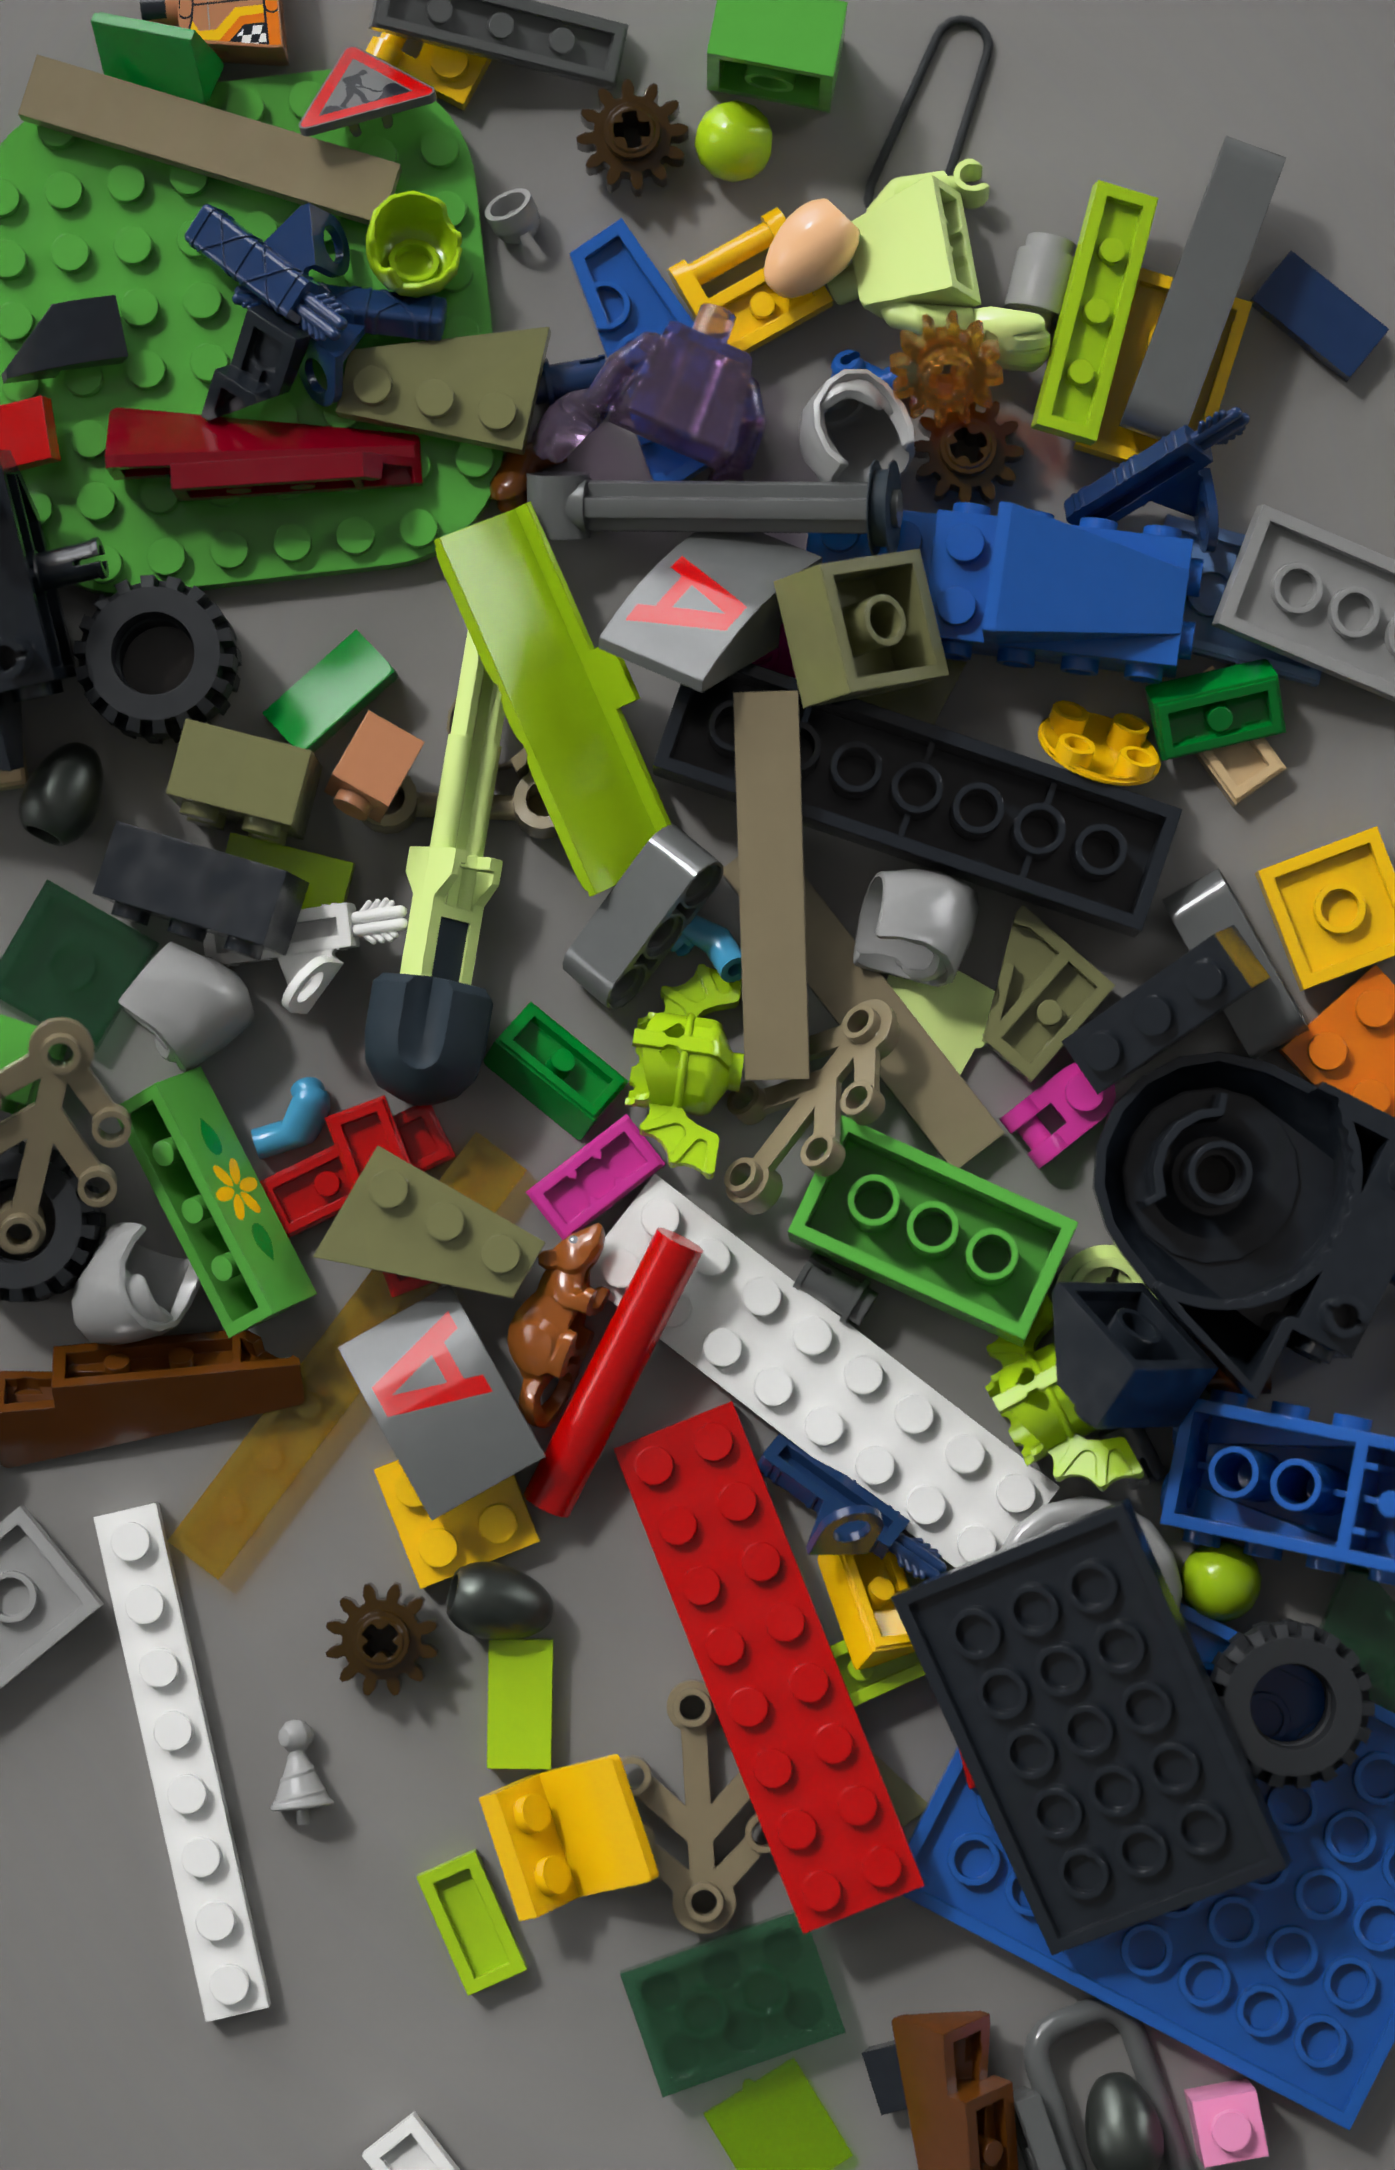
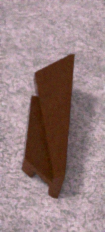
(139, 1391)
(952, 2105)

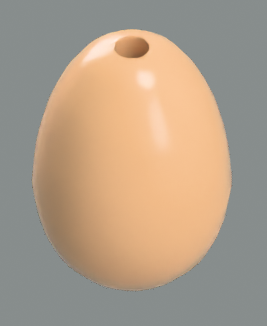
(810, 249)

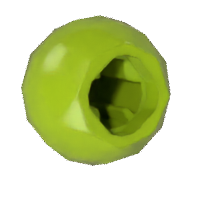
(734, 141)
(1221, 1581)

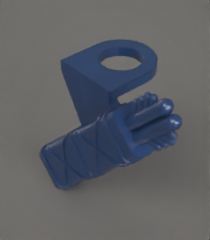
(281, 264)
(366, 312)
(1165, 474)
(847, 1514)

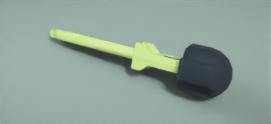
(429, 1022)

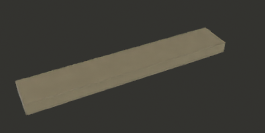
(206, 140)
(771, 885)
(916, 1068)

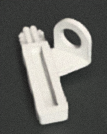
(316, 938)

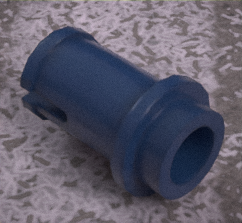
(567, 377)

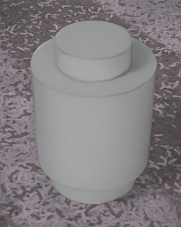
(1041, 276)

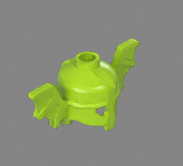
(686, 1068)
(1045, 1417)

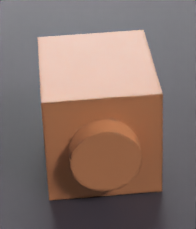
(372, 768)

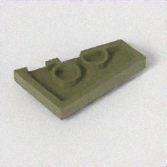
(451, 388)
(427, 1231)

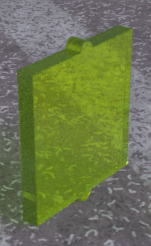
(778, 2124)

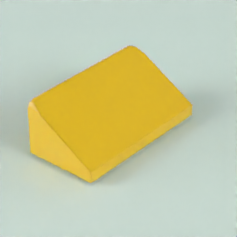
(862, 1601)

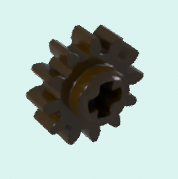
(611, 146)
(959, 473)
(381, 1613)

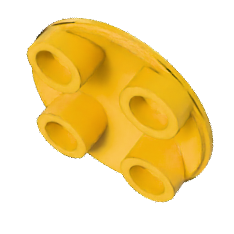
(1099, 746)

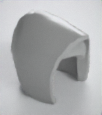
(851, 425)
(916, 925)
(188, 1005)
(130, 1290)

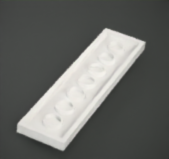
(828, 1384)

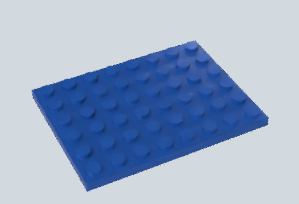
(1265, 1977)

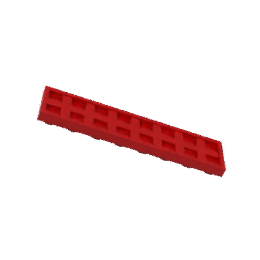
(768, 1668)

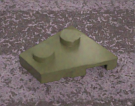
(1040, 995)

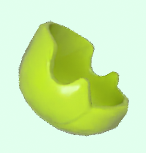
(413, 244)

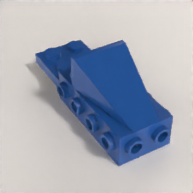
(1049, 588)
(1284, 1484)

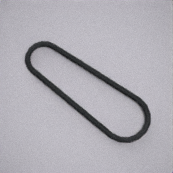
(913, 89)

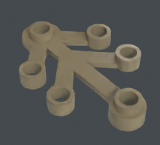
(860, 1042)
(47, 1123)
(698, 1820)

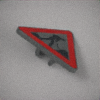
(363, 90)

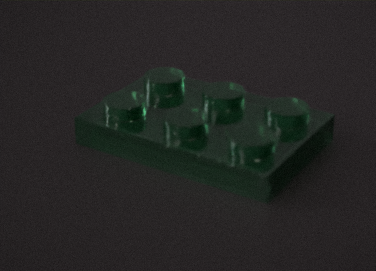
(731, 2002)

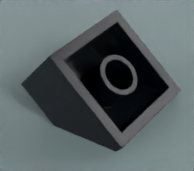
(1125, 1356)

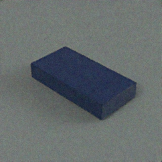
(1318, 316)

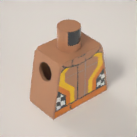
(232, 28)

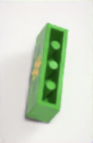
(215, 1202)

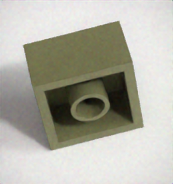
(861, 627)
(243, 781)

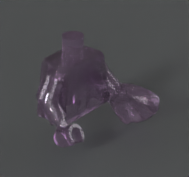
(671, 389)

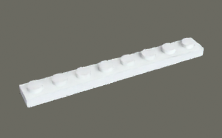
(182, 1762)

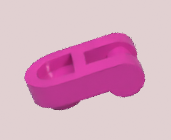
(1072, 1100)

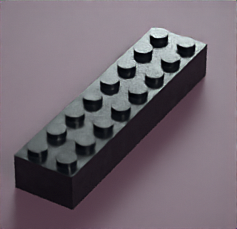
(943, 801)

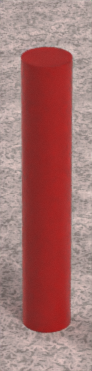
(613, 1372)

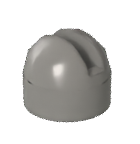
(513, 215)

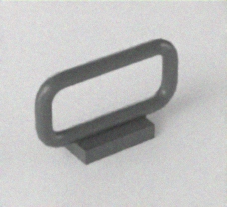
(1040, 2113)

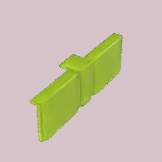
(556, 692)

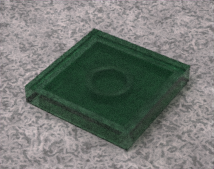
(72, 962)

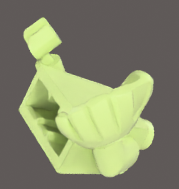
(920, 262)

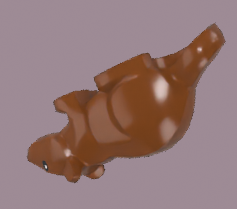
(549, 1328)

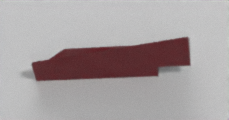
(255, 456)

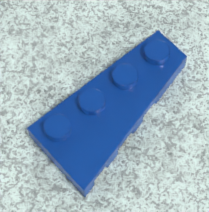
(624, 301)

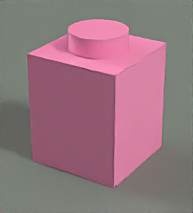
(1226, 2122)

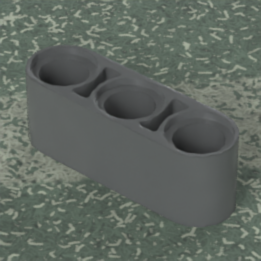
(642, 917)
(1267, 1013)

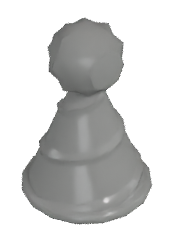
(300, 1784)

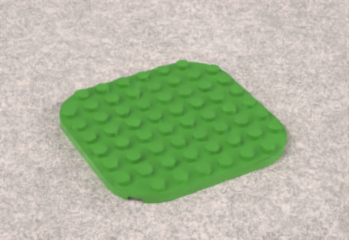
(115, 223)

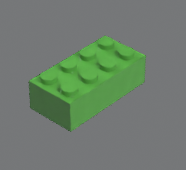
(934, 1232)

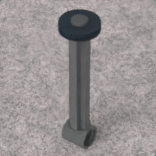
(575, 505)

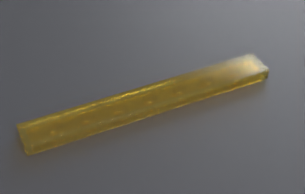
(289, 1437)

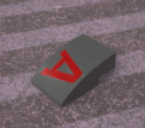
(706, 607)
(441, 1402)

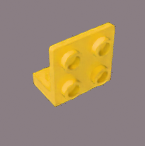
(568, 1835)

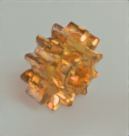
(924, 360)

